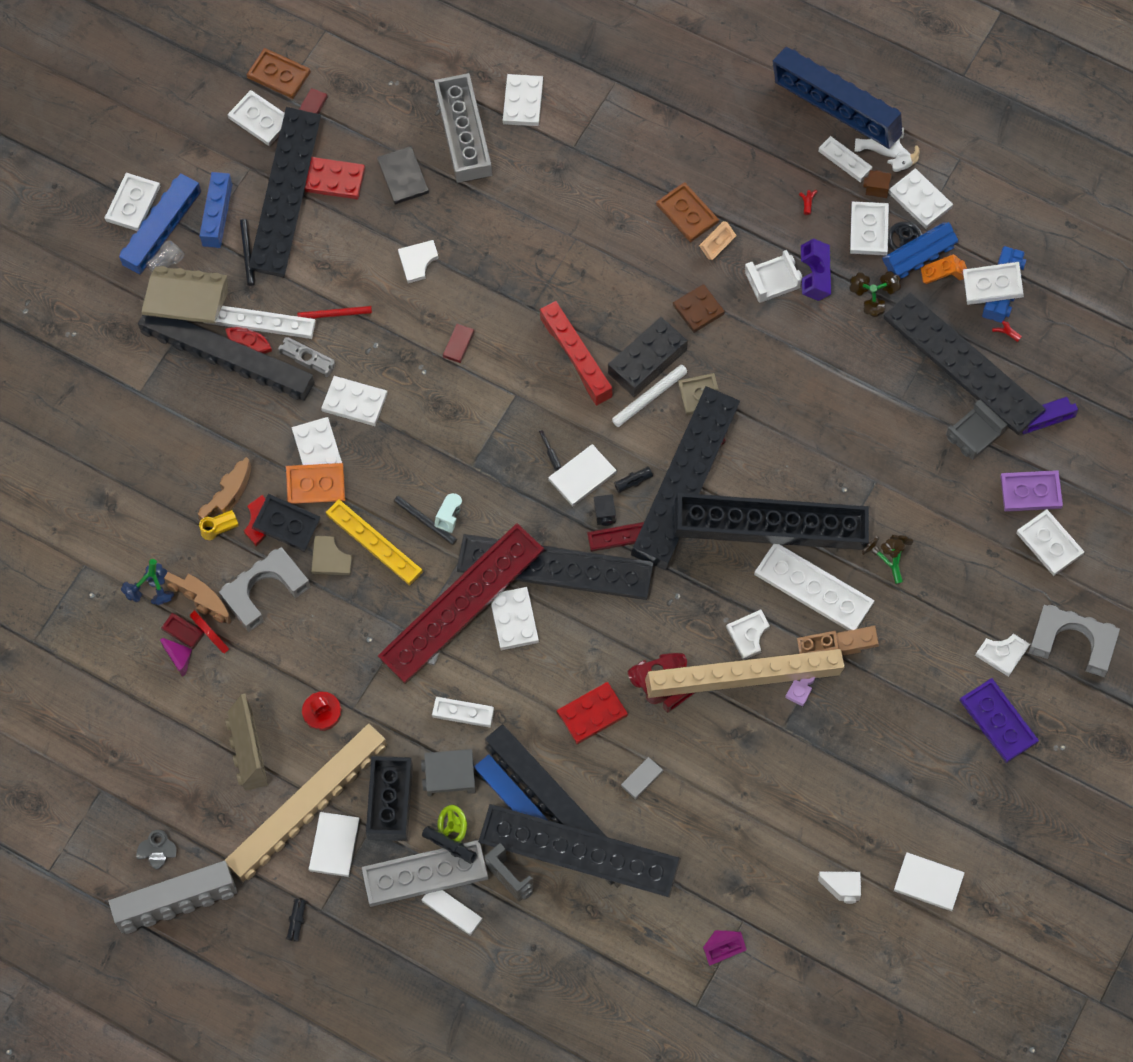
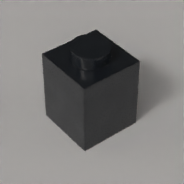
(604, 510)

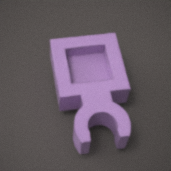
(800, 691)

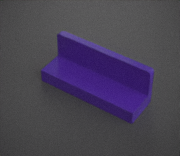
(1055, 412)

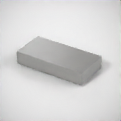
(642, 778)

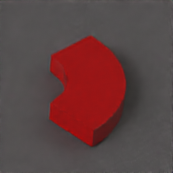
(249, 339)
(254, 508)
(209, 632)

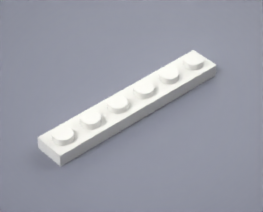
(266, 322)

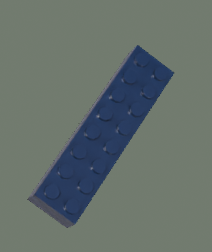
(838, 97)

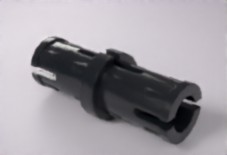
(633, 479)
(296, 920)

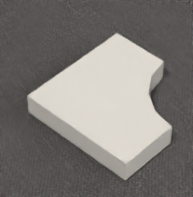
(416, 259)
(747, 633)
(1003, 654)

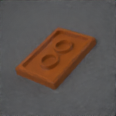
(278, 73)
(687, 212)

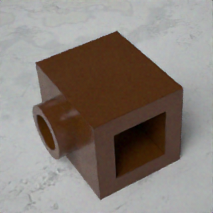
(877, 183)

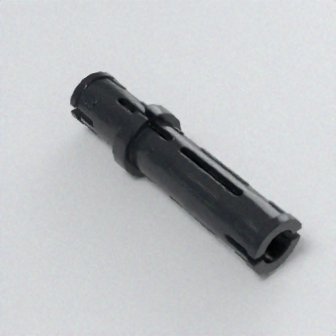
(456, 849)

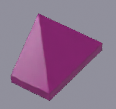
(178, 654)
(723, 945)

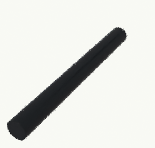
(247, 251)
(424, 519)

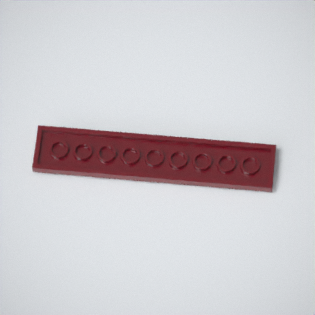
(460, 603)

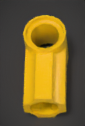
(218, 523)

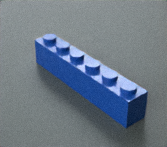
(160, 223)

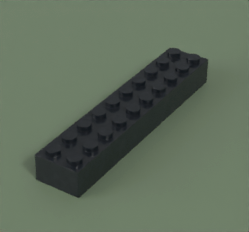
(685, 474)
(771, 521)

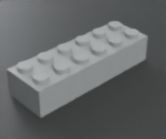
(463, 128)
(173, 897)

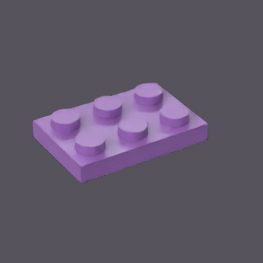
(1031, 490)

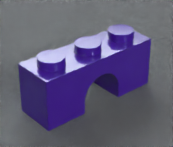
(817, 256)

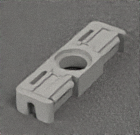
(318, 361)

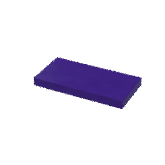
(999, 720)

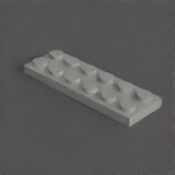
(421, 874)

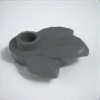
(156, 851)

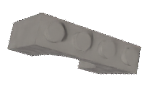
(276, 566)
(1101, 636)

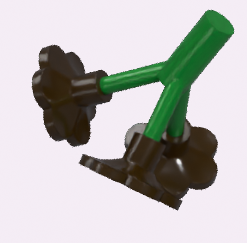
(860, 284)
(893, 547)

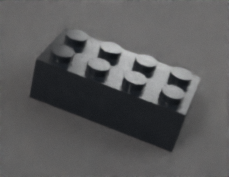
(647, 357)
(389, 798)

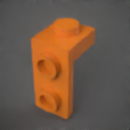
(943, 268)

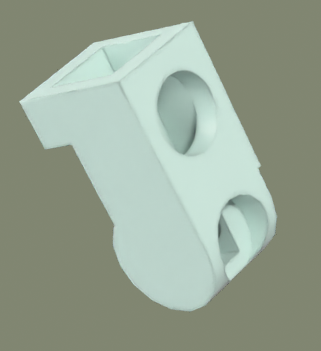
(445, 516)

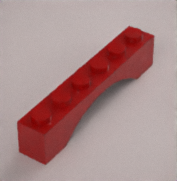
(567, 337)

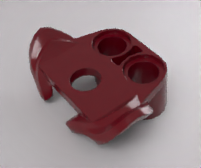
(638, 672)

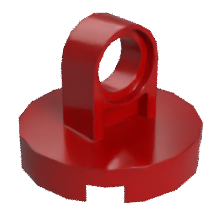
(321, 711)

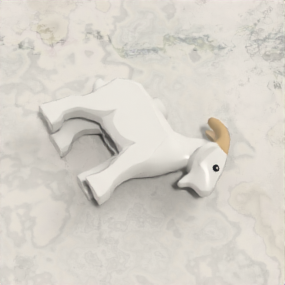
(903, 158)

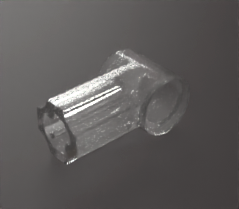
(168, 255)

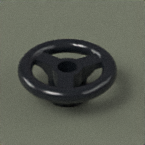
(902, 229)

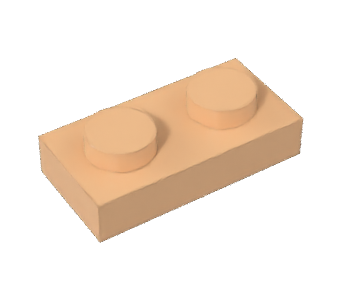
(717, 240)

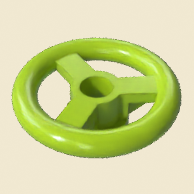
(454, 823)

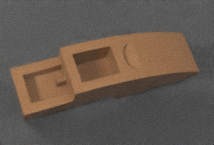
(232, 489)
(204, 598)
(848, 641)

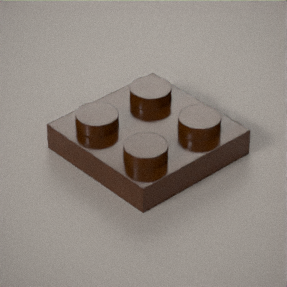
(698, 308)

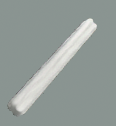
(649, 395)

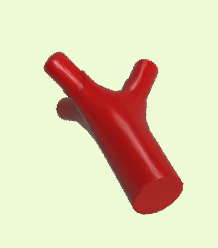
(808, 201)
(1008, 330)

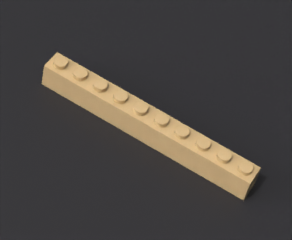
(744, 673)
(305, 803)

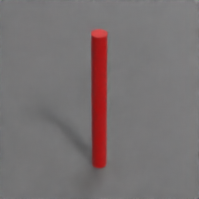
(335, 312)

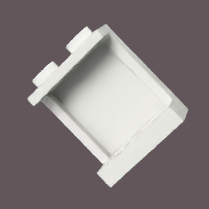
(773, 277)

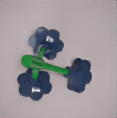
(155, 577)

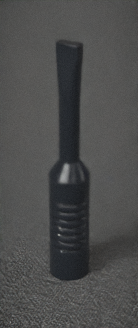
(551, 453)

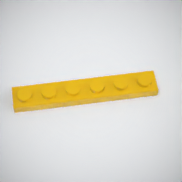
(374, 542)

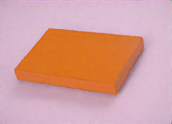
(315, 483)

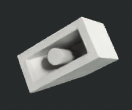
(843, 885)

